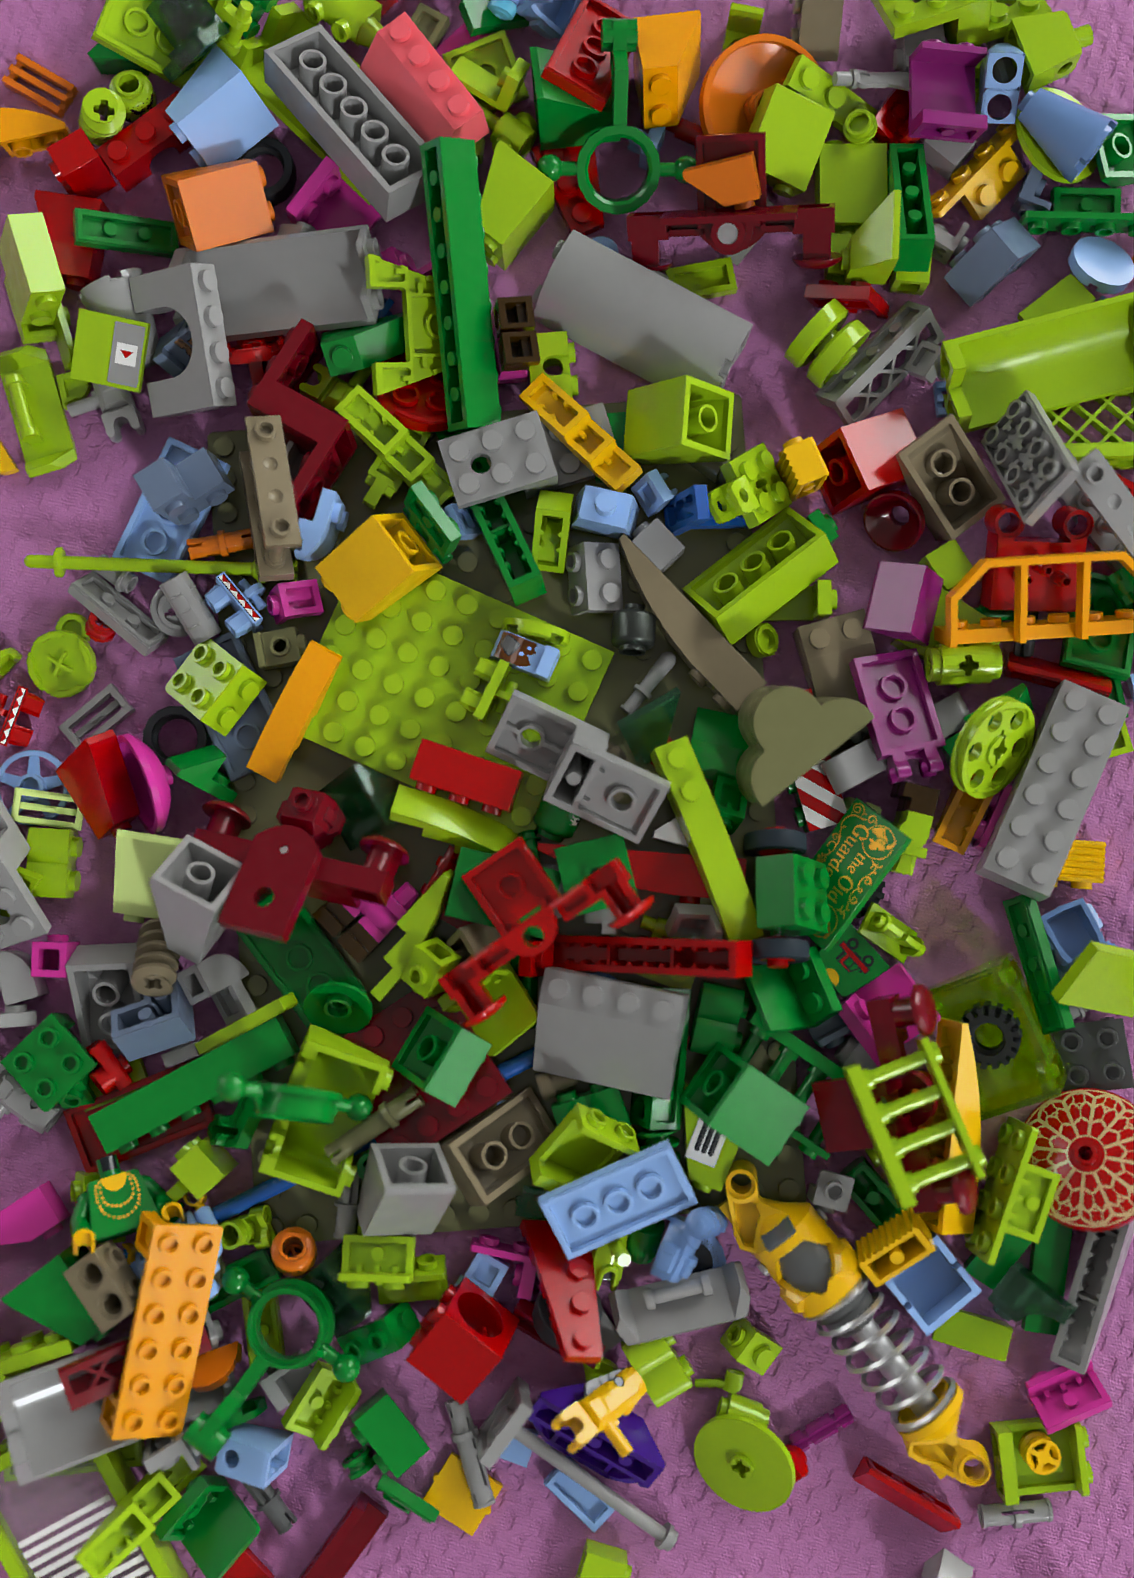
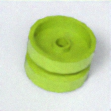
(826, 343)

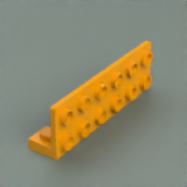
(164, 1329)

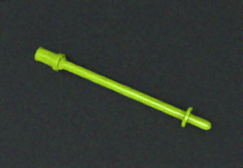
(61, 562)

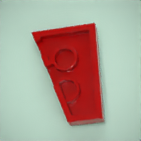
(568, 197)

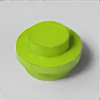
(860, 126)

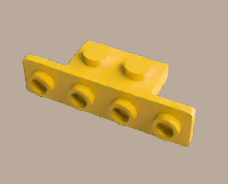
(984, 178)

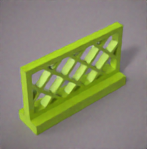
(1117, 452)

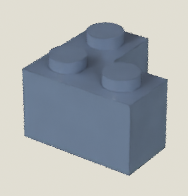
(996, 254)
(185, 488)
(153, 1024)

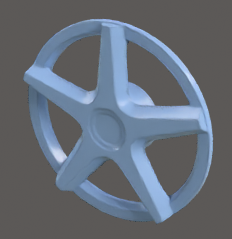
(33, 779)

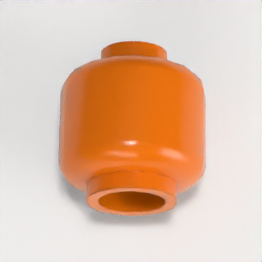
(287, 1242)

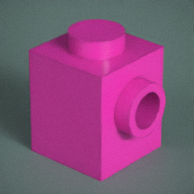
(52, 955)

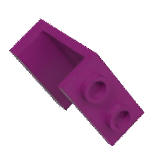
(944, 92)

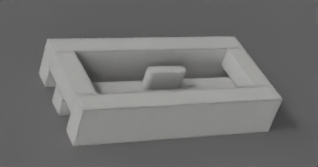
(88, 708)

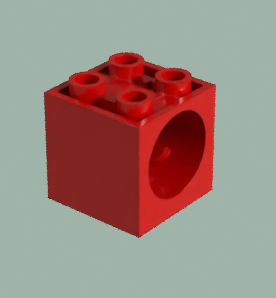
(462, 1339)

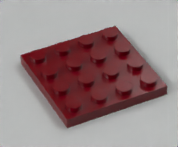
(436, 1118)

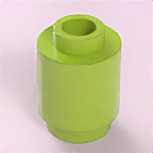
(743, 1406)

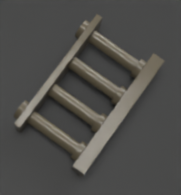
(269, 498)

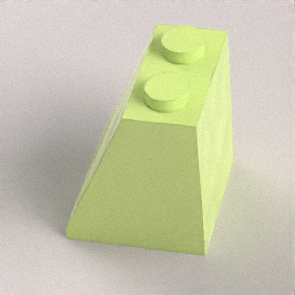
(136, 860)

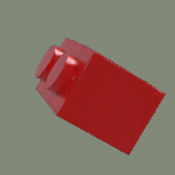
(80, 166)

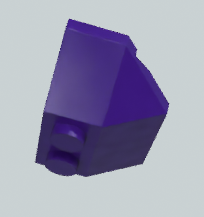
(639, 1466)

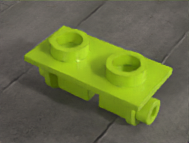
(890, 934)

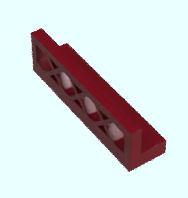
(102, 1379)
(347, 1539)

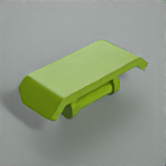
(37, 410)

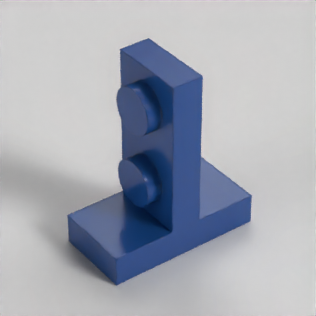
(692, 511)

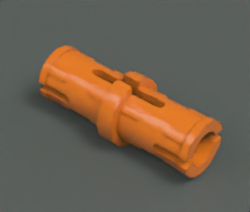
(220, 544)

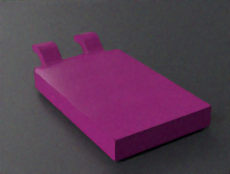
(903, 710)

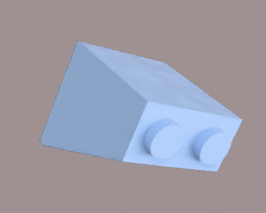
(219, 112)

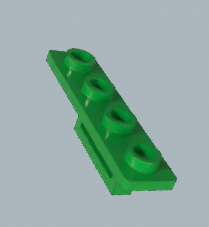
(1080, 211)

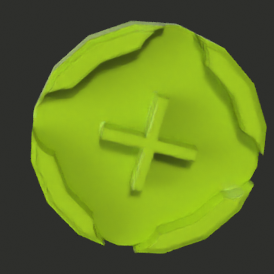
(61, 663)

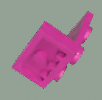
(330, 202)
(855, 1011)

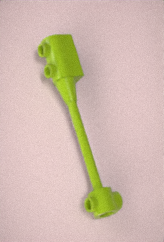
(360, 22)

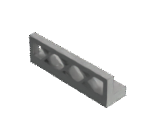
(877, 357)

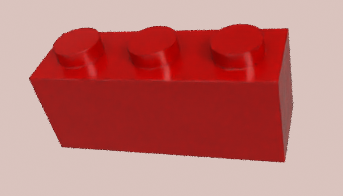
(465, 777)

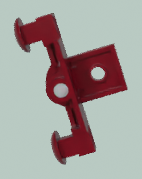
(730, 229)

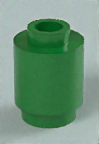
(645, 1242)

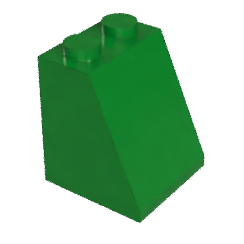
(560, 116)
(743, 1104)
(52, 1301)

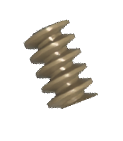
(154, 963)

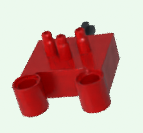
(1049, 585)

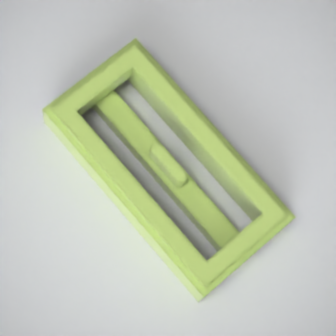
(17, 805)

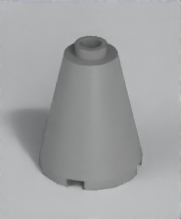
(115, 298)

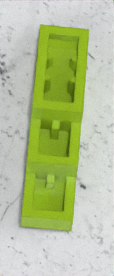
(393, 443)
(449, 821)
(419, 926)
(134, 1518)

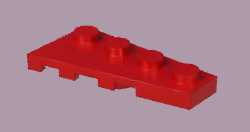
(568, 1292)

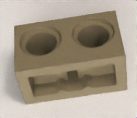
(101, 1289)

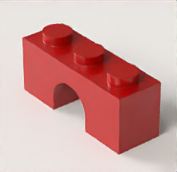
(133, 148)

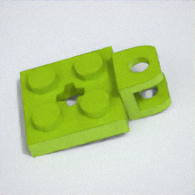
(742, 495)

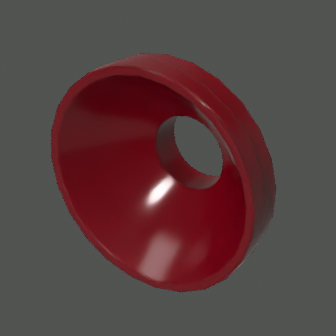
(885, 529)

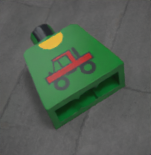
(852, 962)

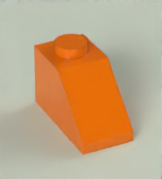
(727, 180)

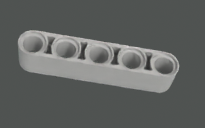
(860, 761)

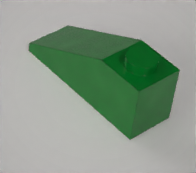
(361, 346)

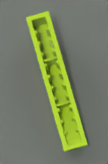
(707, 839)

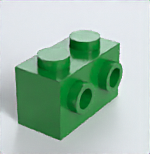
(388, 1433)

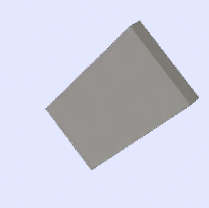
(1030, 457)

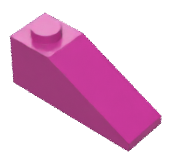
(33, 1215)

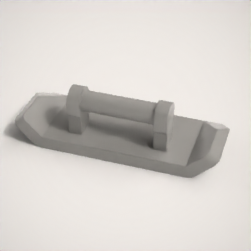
(681, 1307)

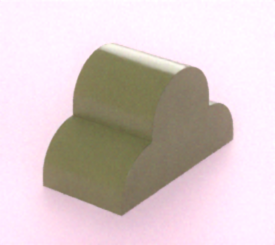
(789, 735)

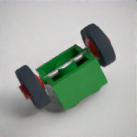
(788, 895)

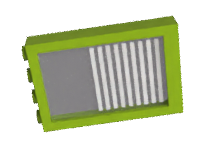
(57, 1514)

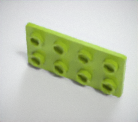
(1014, 1194)

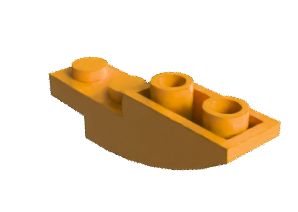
(29, 131)

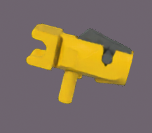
(603, 1403)

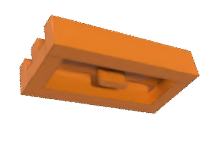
(16, 72)

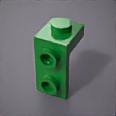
(382, 1335)

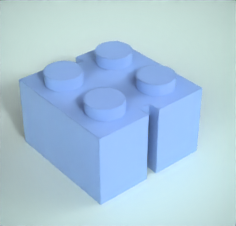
(934, 1288)

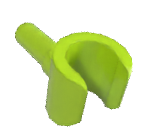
(732, 1382)

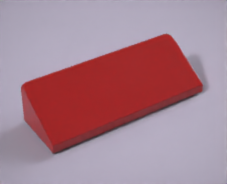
(1052, 674)
(906, 1496)

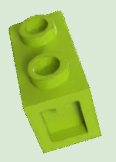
(495, 91)

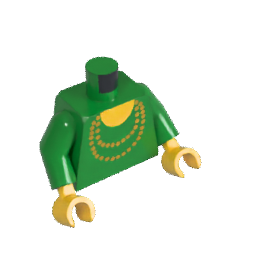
(114, 1205)

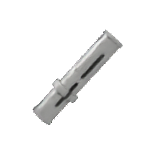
(465, 1437)

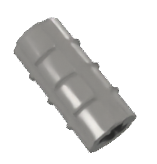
(190, 608)

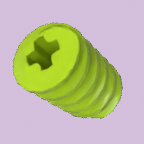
(104, 103)

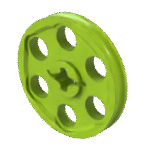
(992, 747)

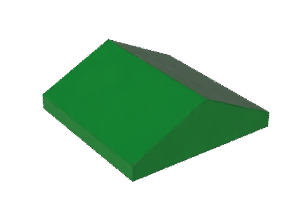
(1116, 155)
(717, 743)

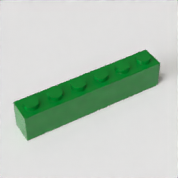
(192, 1085)

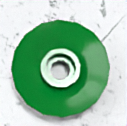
(338, 1007)

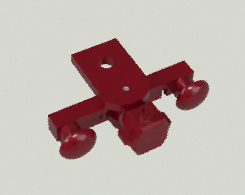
(291, 865)

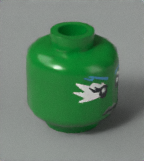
(555, 822)

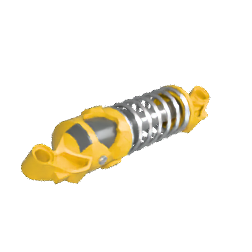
(826, 1285)

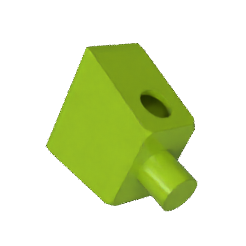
(1049, 46)

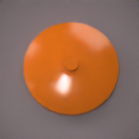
(739, 78)

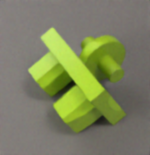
(496, 675)

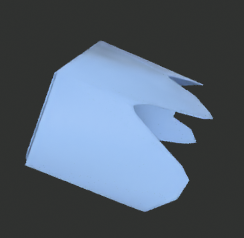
(1009, 89)

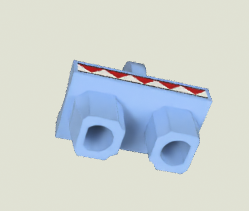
(246, 616)

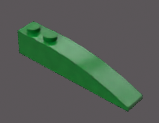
(505, 541)

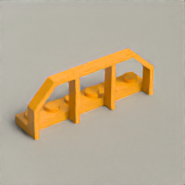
(1025, 626)

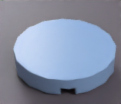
(1101, 264)

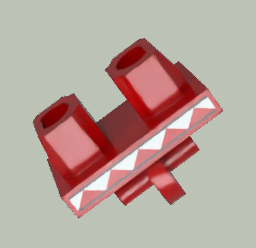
(23, 702)

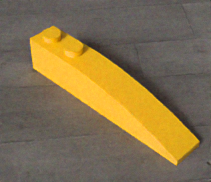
(961, 1076)

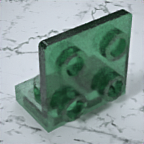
(190, 28)

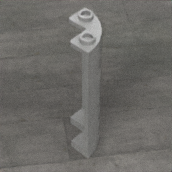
(282, 278)
(636, 315)
(51, 1437)

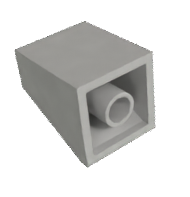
(191, 895)
(404, 1189)

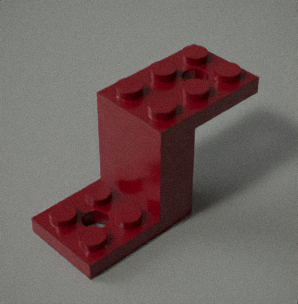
(316, 431)

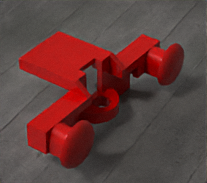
(508, 889)

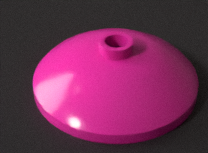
(149, 782)

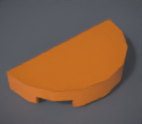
(215, 1366)

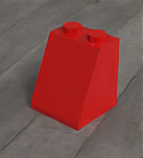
(864, 459)

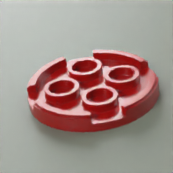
(419, 404)

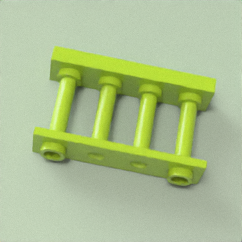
(890, 1149)

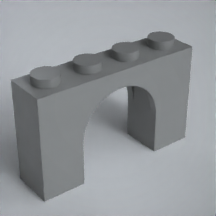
(208, 376)

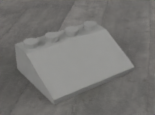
(609, 1031)

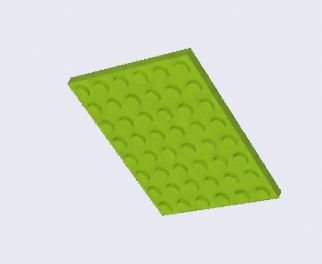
(410, 670)

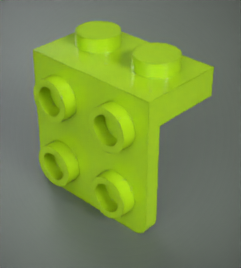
(215, 686)
(512, 1019)

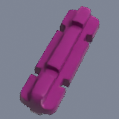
(822, 1427)

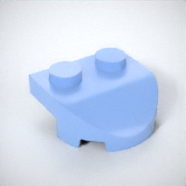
(322, 533)

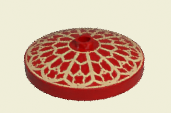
(1094, 1191)

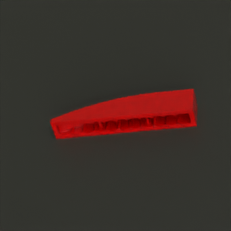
(661, 872)
(654, 955)

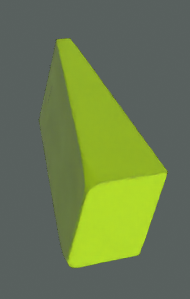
(976, 1334)

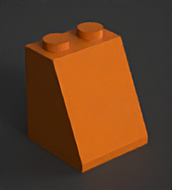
(219, 204)

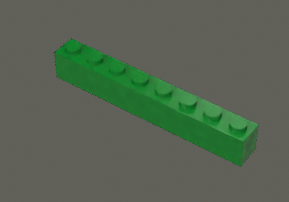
(460, 283)

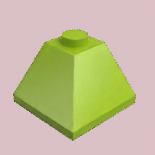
(875, 245)

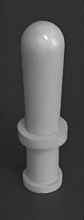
(650, 681)

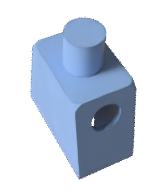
(605, 512)
(254, 1454)

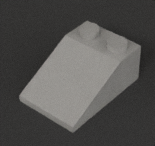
(98, 984)

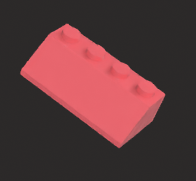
(422, 84)

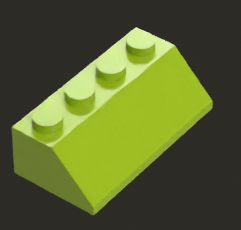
(761, 574)

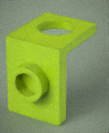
(742, 22)

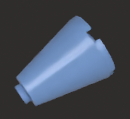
(1064, 130)

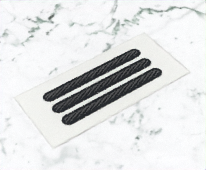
(705, 1144)

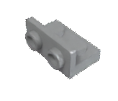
(166, 1452)

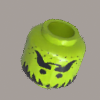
(135, 93)

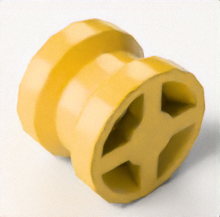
(1046, 1458)

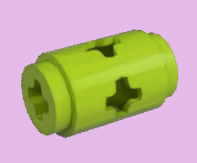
(982, 666)

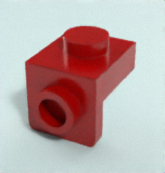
(535, 965)

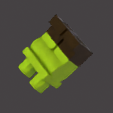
(913, 818)

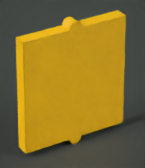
(453, 1498)

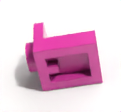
(294, 600)

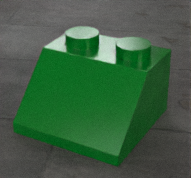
(441, 1056)

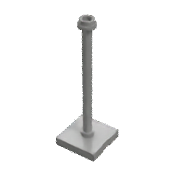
(507, 1423)

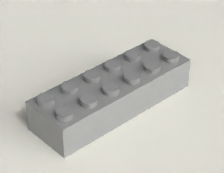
(348, 119)
(1052, 791)

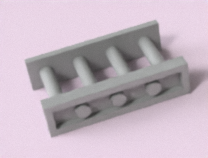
(1109, 503)

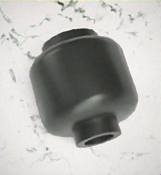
(633, 630)

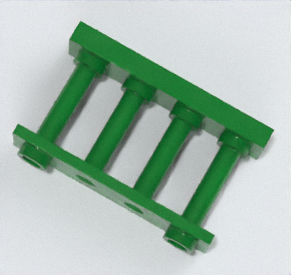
(790, 1050)

